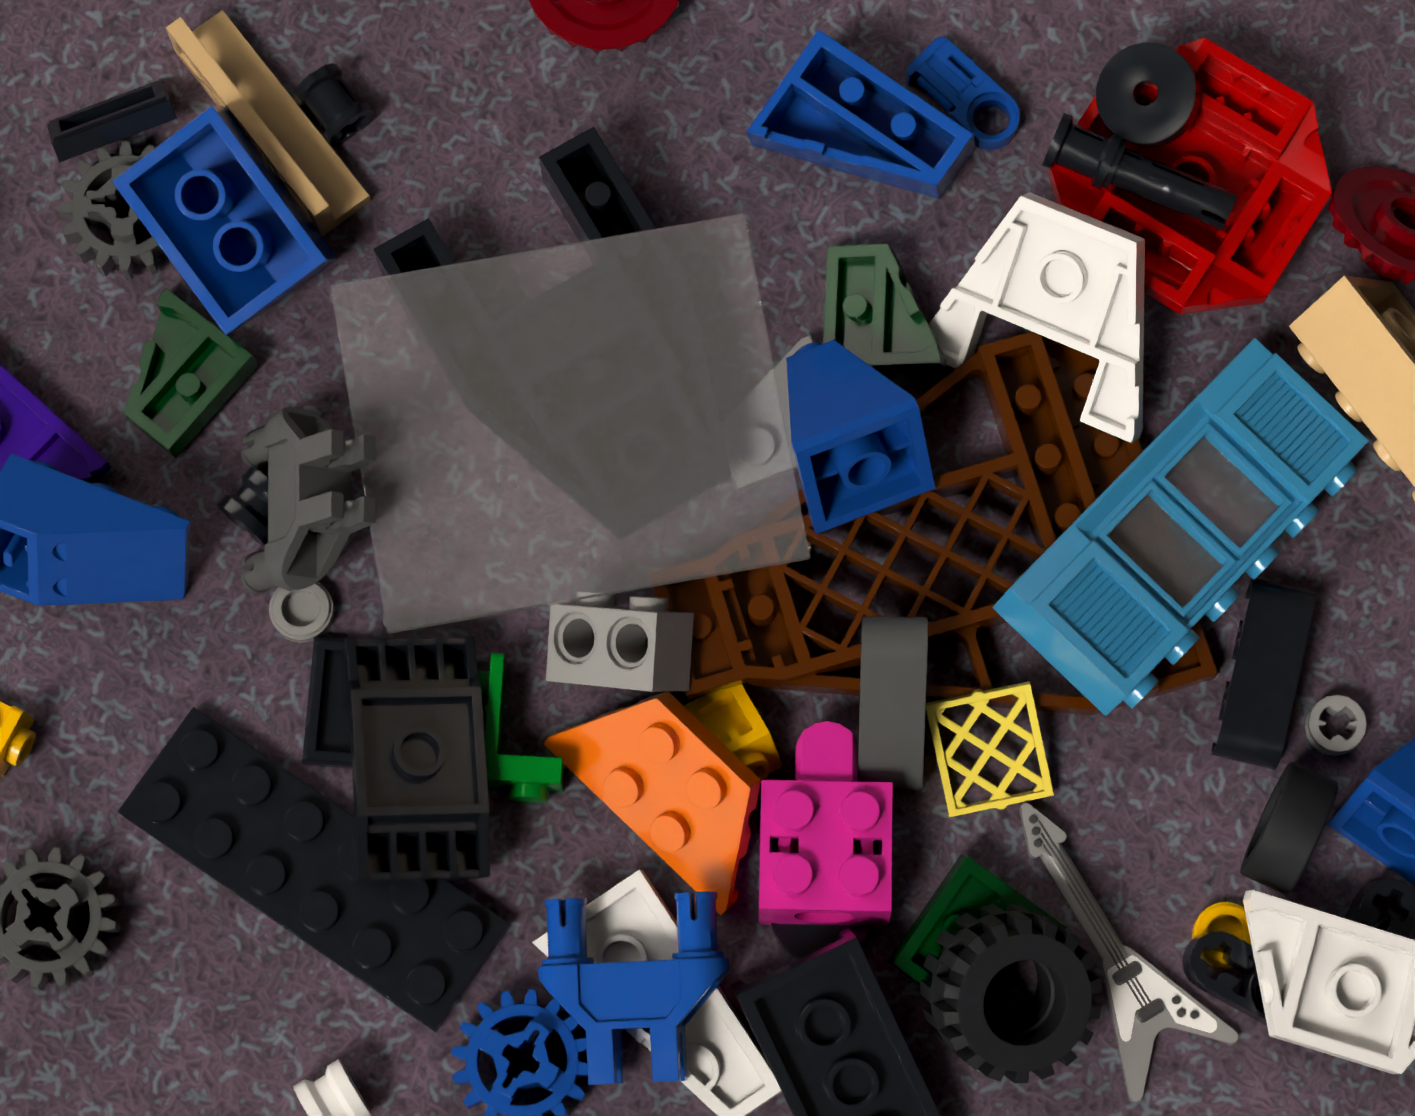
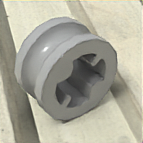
(1333, 706)

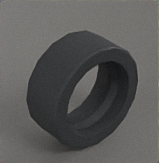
(1289, 828)

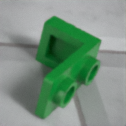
(525, 776)

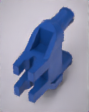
(637, 993)

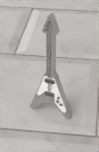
(1137, 992)

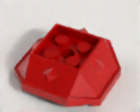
(1246, 139)

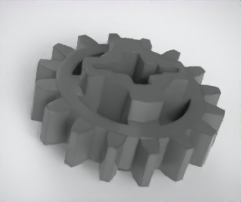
(100, 210)
(72, 899)

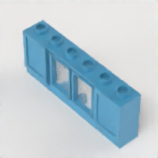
(1182, 528)

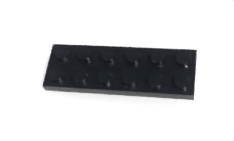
(291, 861)

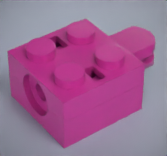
(826, 838)

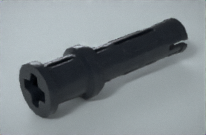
(1110, 162)

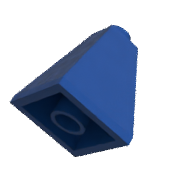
(852, 436)
(1382, 813)

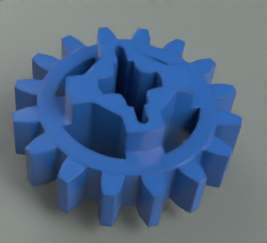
(497, 1046)

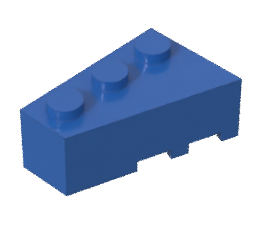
(860, 122)

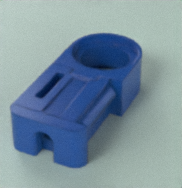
(963, 90)

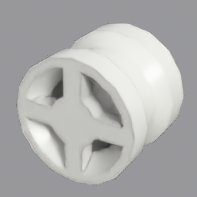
(332, 1094)

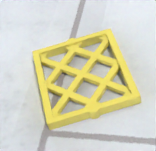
(1000, 798)

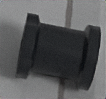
(333, 104)

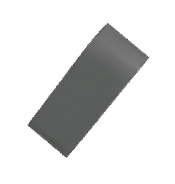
(893, 700)

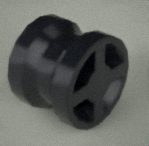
(249, 505)

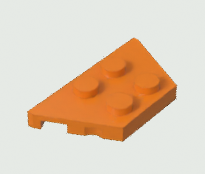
(669, 786)

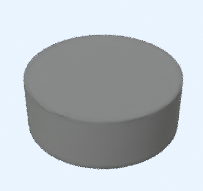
(302, 613)

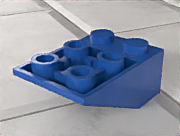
(85, 541)

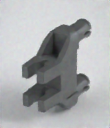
(306, 498)

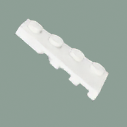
(721, 1054)

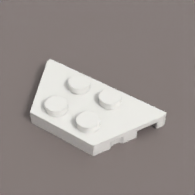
(1334, 983)

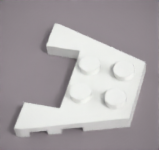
(1070, 284)

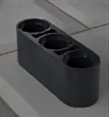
(1265, 673)

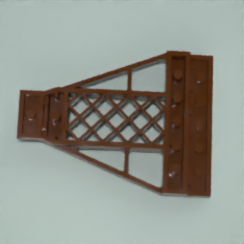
(1060, 466)

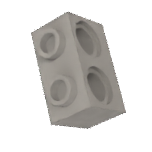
(619, 646)

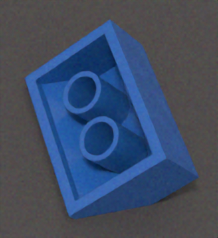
(224, 219)

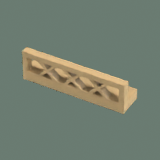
(270, 118)

